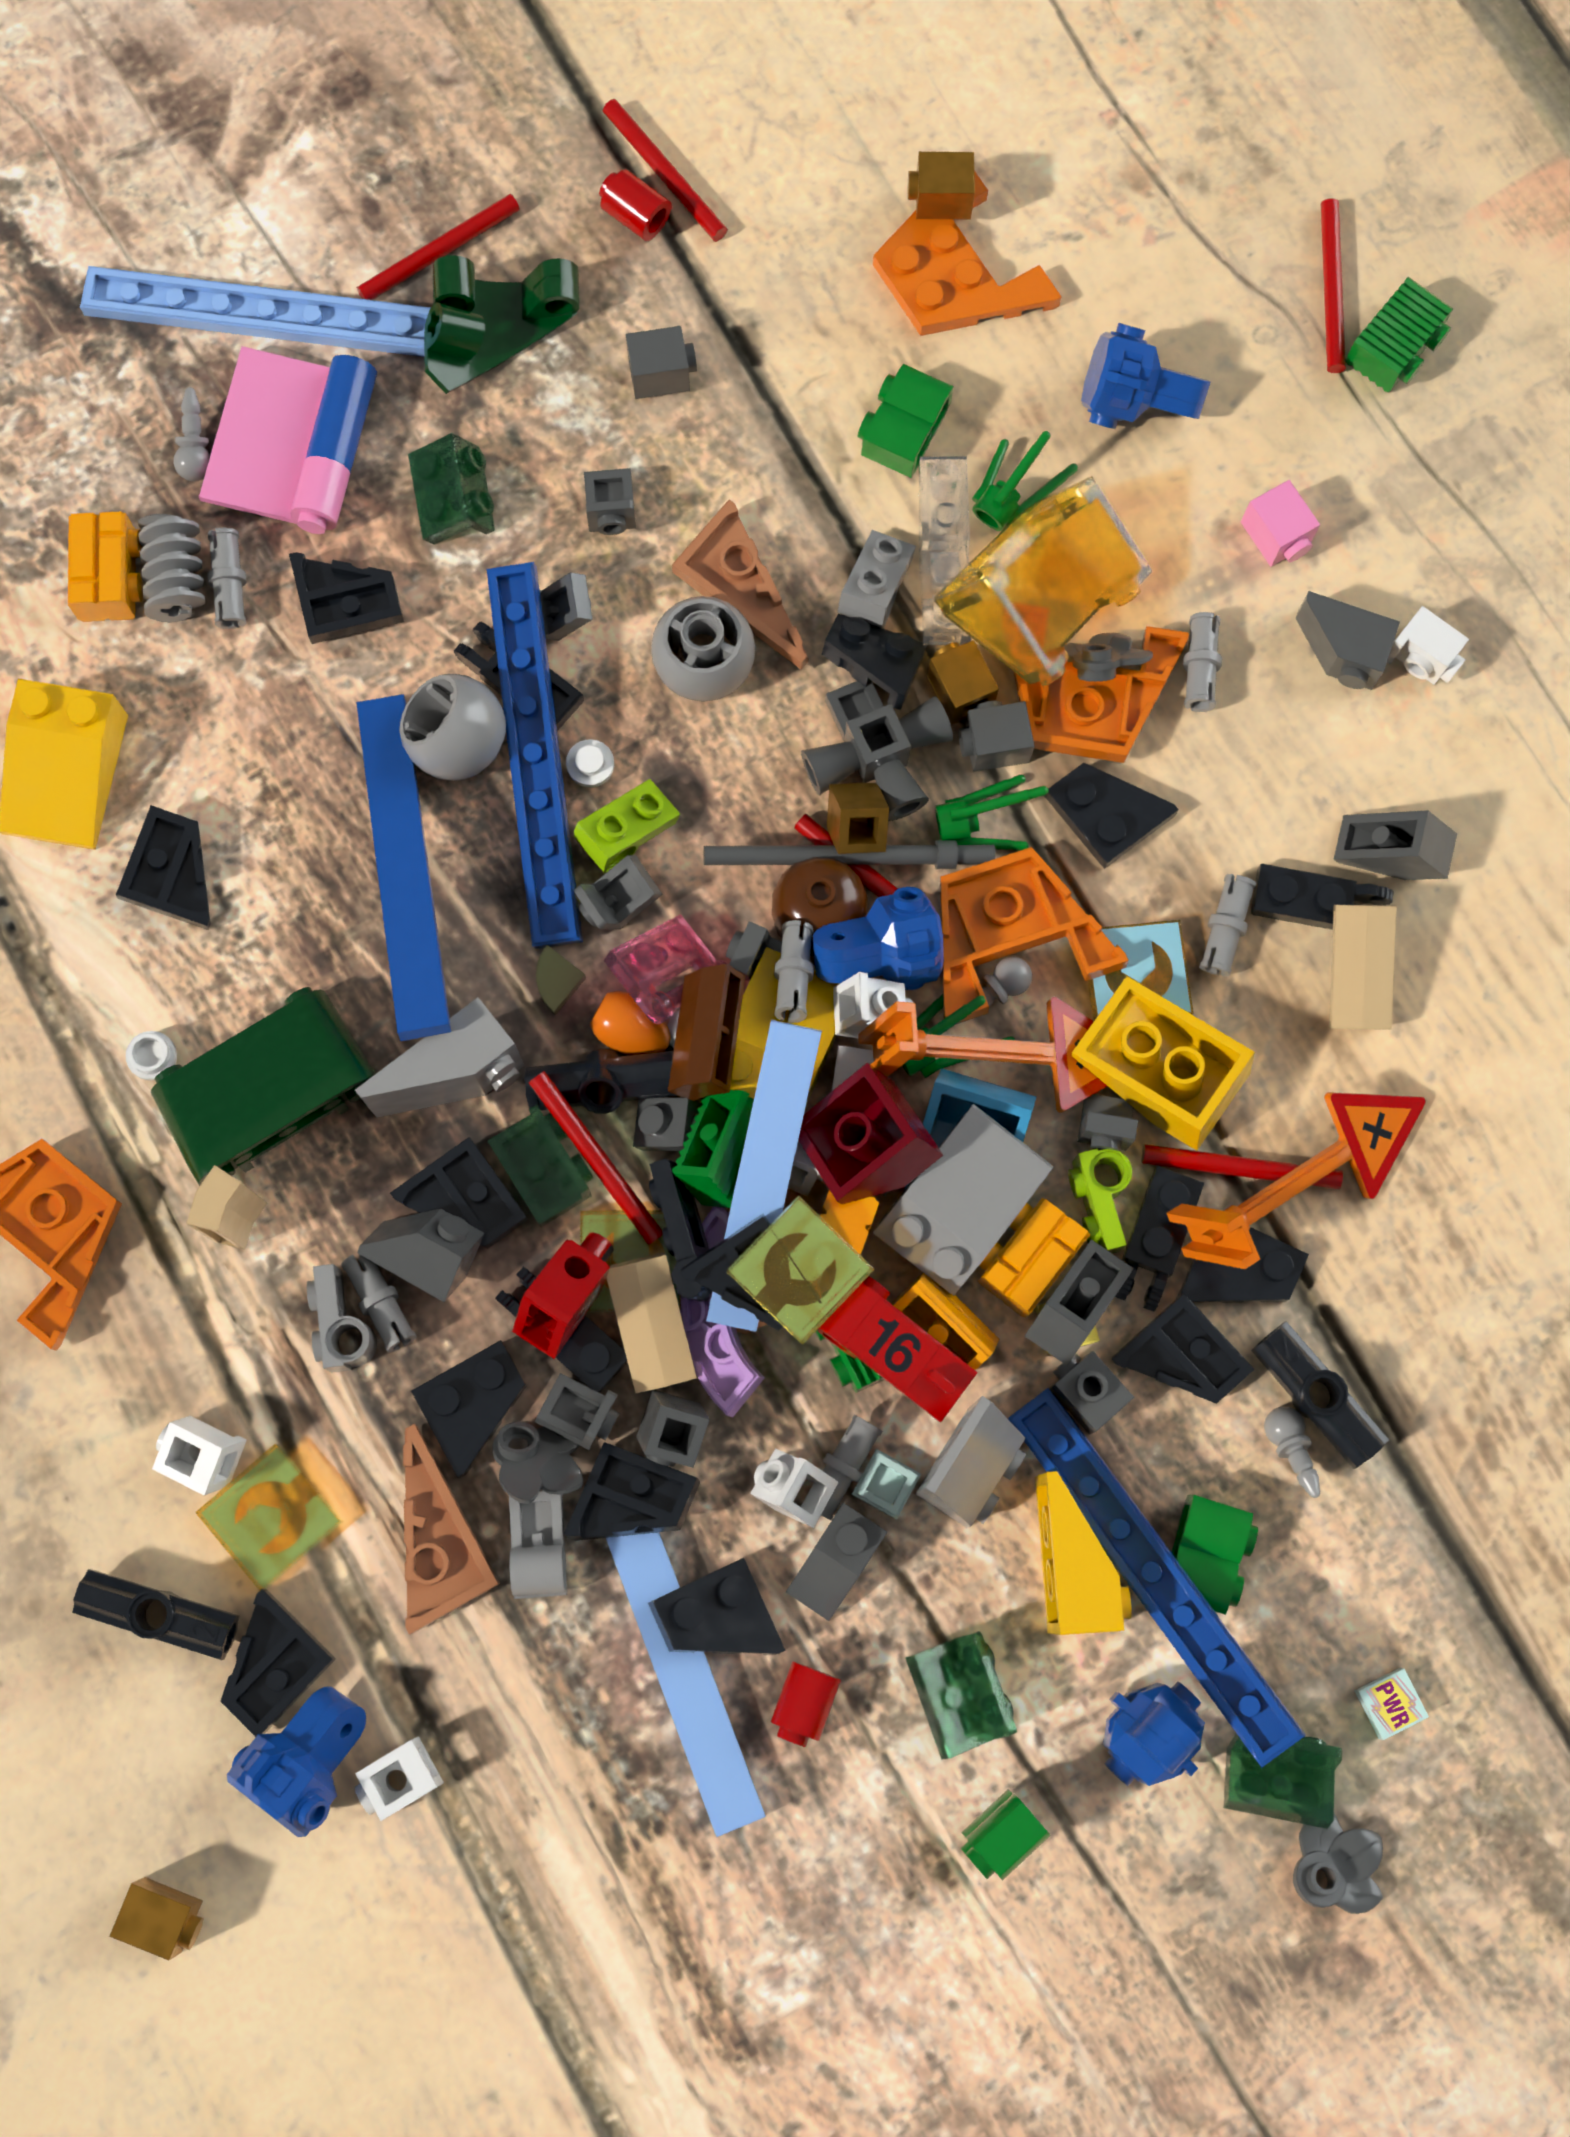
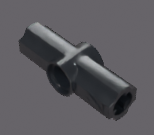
(624, 1077)
(1343, 1418)
(125, 1607)

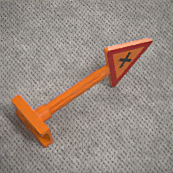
(898, 1040)
(1370, 1138)

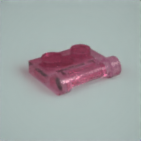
(654, 960)

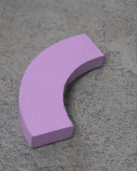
(714, 1347)

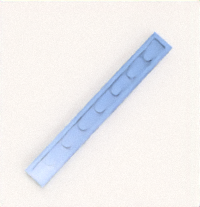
(254, 311)

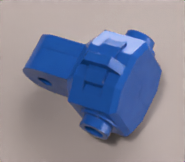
(1128, 379)
(894, 940)
(1153, 1734)
(293, 1769)

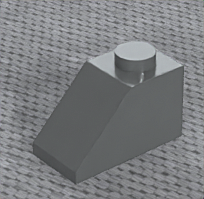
(1347, 639)
(1397, 844)
(425, 1250)
(1078, 1302)
(836, 1561)

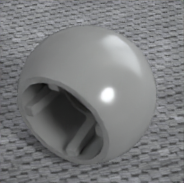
(700, 675)
(452, 727)

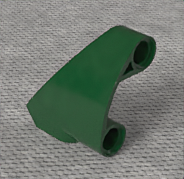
(488, 322)

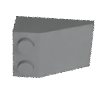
(447, 1066)
(963, 1200)
(973, 1463)

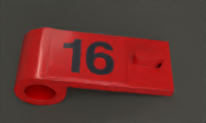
(898, 1349)

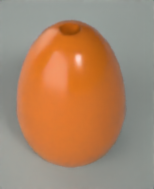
(626, 1028)

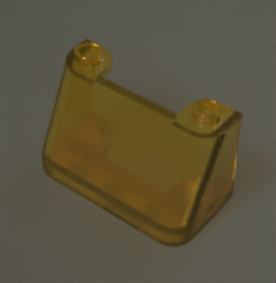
(1045, 580)

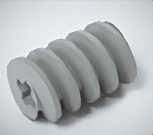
(170, 567)

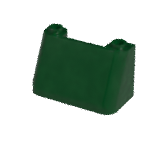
(262, 1085)

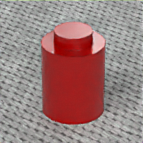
(634, 204)
(804, 1704)

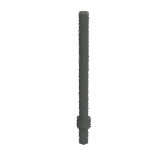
(943, 855)

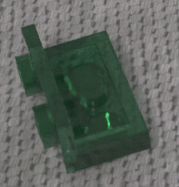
(451, 488)
(541, 1166)
(961, 1694)
(1289, 1788)

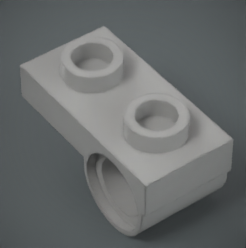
(876, 579)
(327, 1297)
(538, 1547)

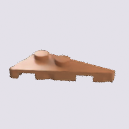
(727, 566)
(442, 1553)

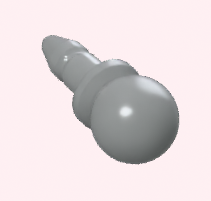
(191, 457)
(1010, 978)
(1286, 1430)

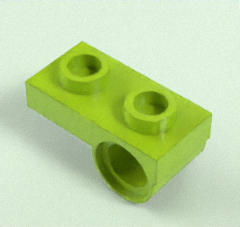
(625, 825)
(1098, 1199)

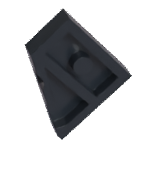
(344, 598)
(1107, 811)
(1264, 1281)
(470, 1402)

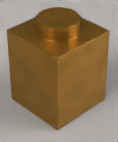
(943, 185)
(961, 679)
(857, 818)
(158, 1919)

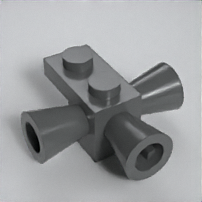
(877, 745)

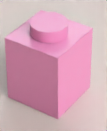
(1280, 524)

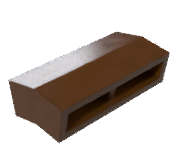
(707, 1032)

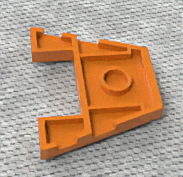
(946, 283)
(1101, 716)
(1008, 909)
(59, 1224)

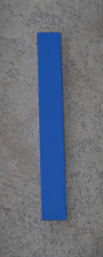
(534, 755)
(403, 873)
(1159, 1580)

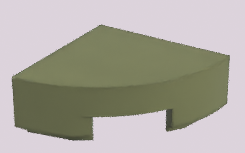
(556, 979)

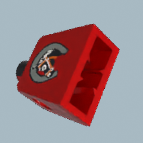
(563, 1293)

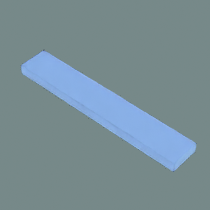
(770, 1142)
(688, 1690)

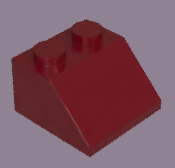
(866, 1138)

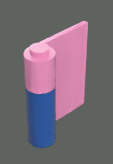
(289, 437)

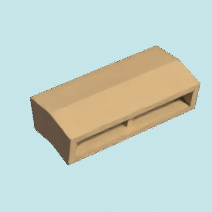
(1362, 967)
(225, 1209)
(650, 1323)

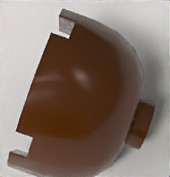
(819, 894)

